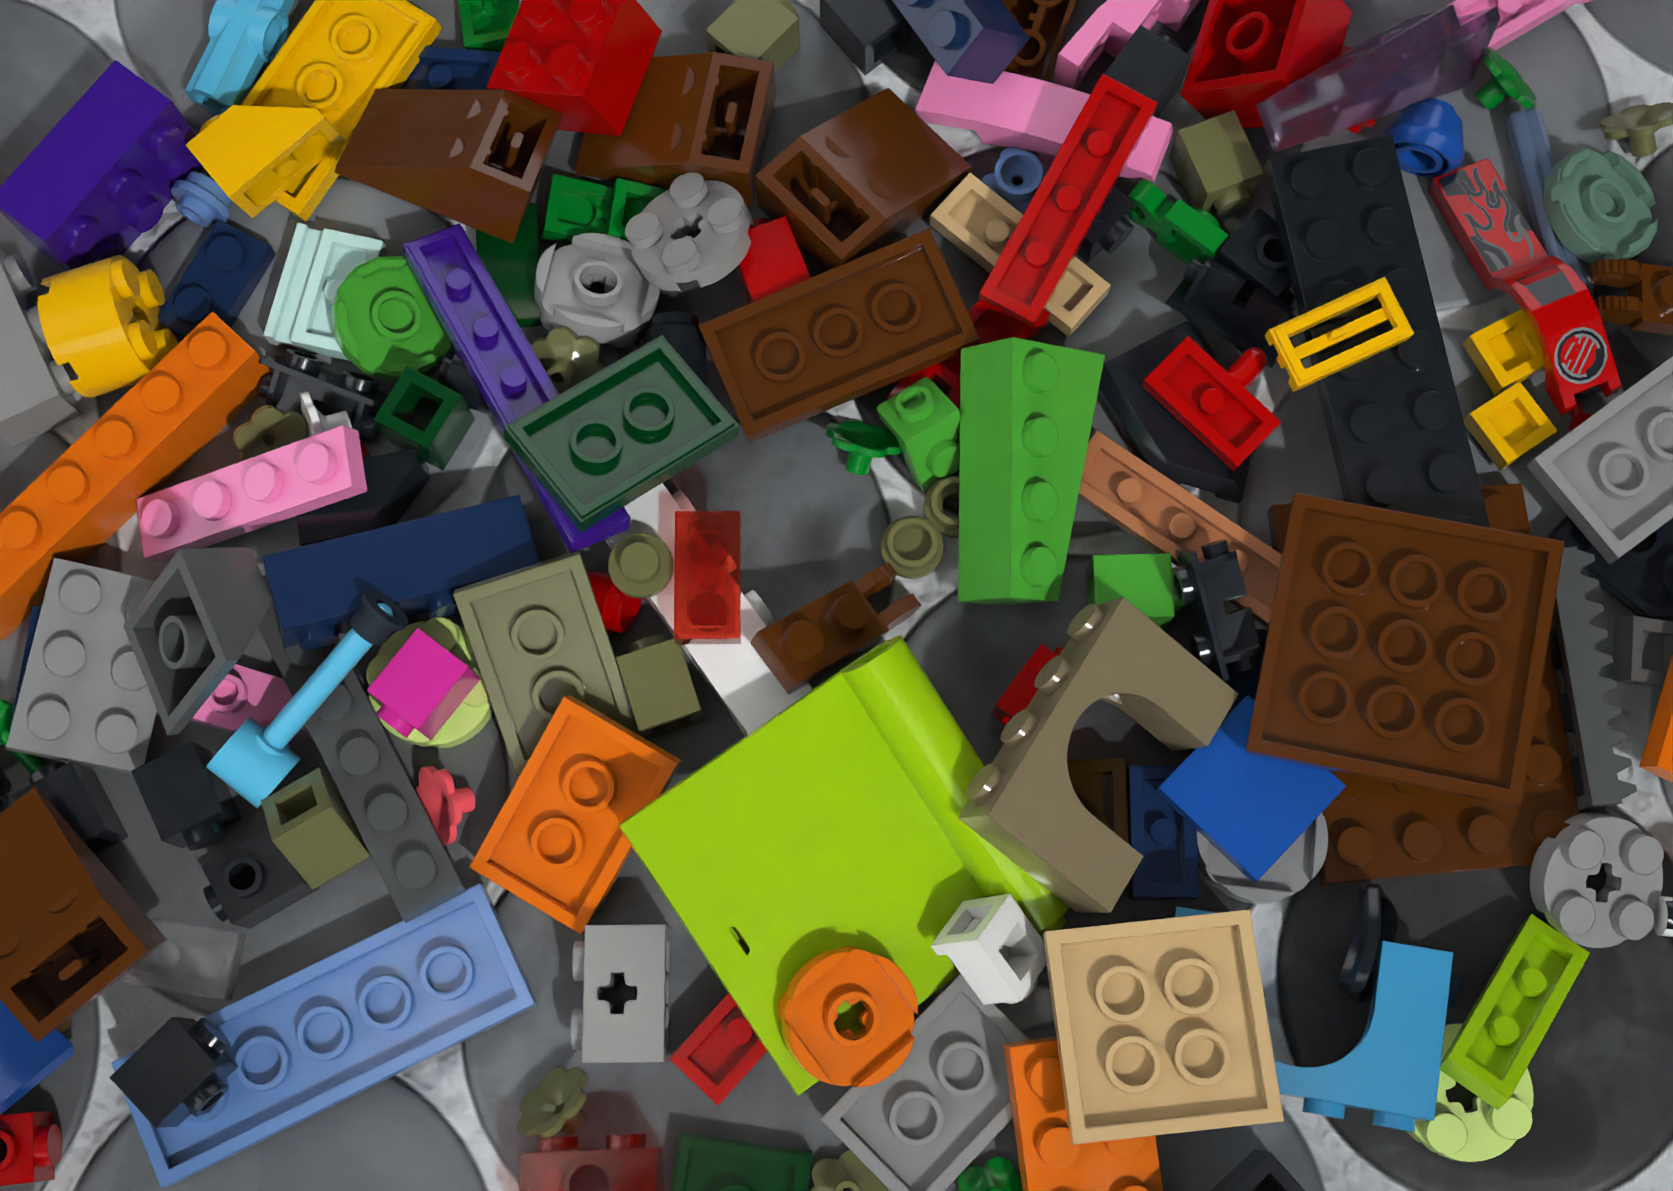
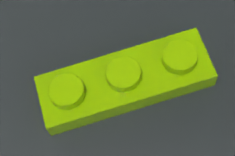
(1514, 1012)

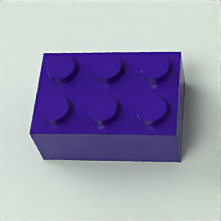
(100, 172)

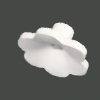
(317, 421)

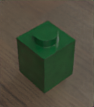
(425, 417)

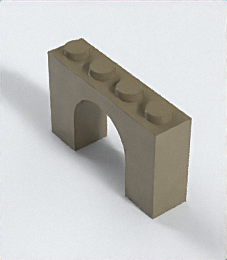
(1026, 794)

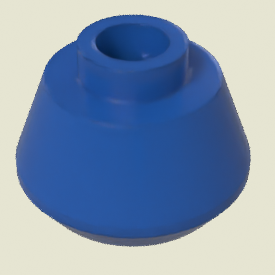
(1428, 138)

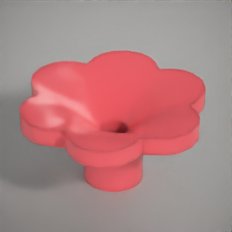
(443, 802)

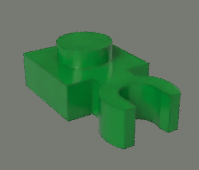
(1179, 227)

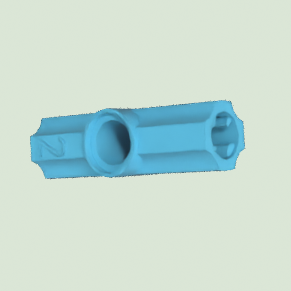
(241, 41)

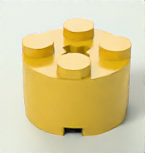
(105, 324)

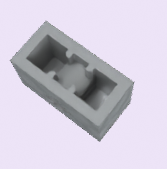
(644, 960)

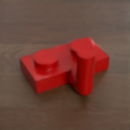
(1214, 400)

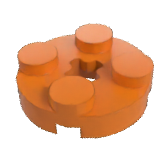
(811, 1009)

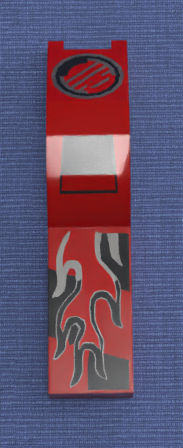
(1545, 287)

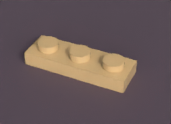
(981, 227)

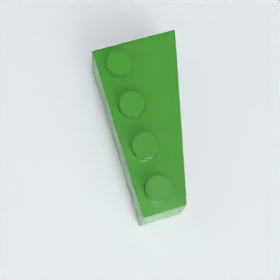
(1021, 465)

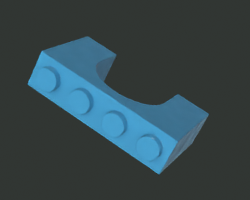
(1400, 1051)

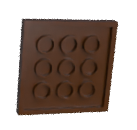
(1406, 649)

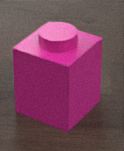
(421, 686)

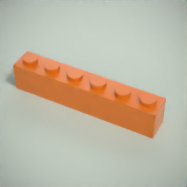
(121, 459)

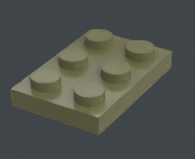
(539, 641)

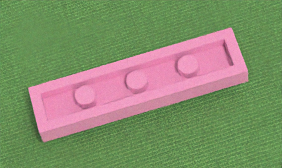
(252, 493)

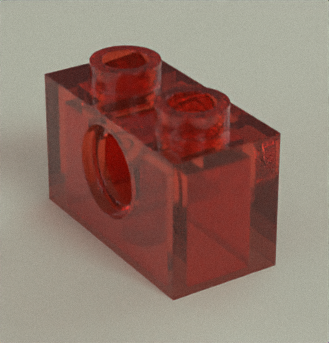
(625, 1160)

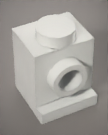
(993, 948)

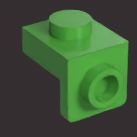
(925, 430)

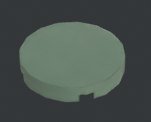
(1599, 205)

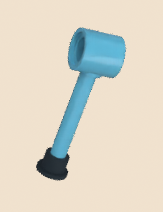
(259, 755)

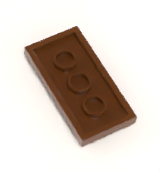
(839, 335)

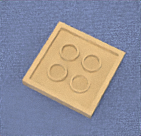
(1161, 1027)

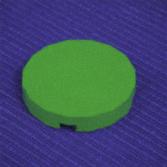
(387, 320)

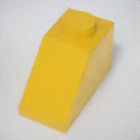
(262, 150)

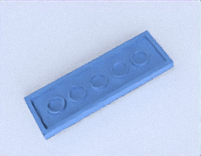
(348, 1028)

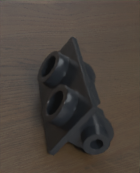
(1211, 301)
(302, 372)
(1206, 586)

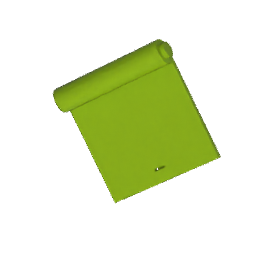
(830, 838)

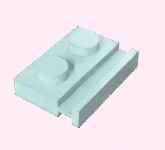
(308, 286)

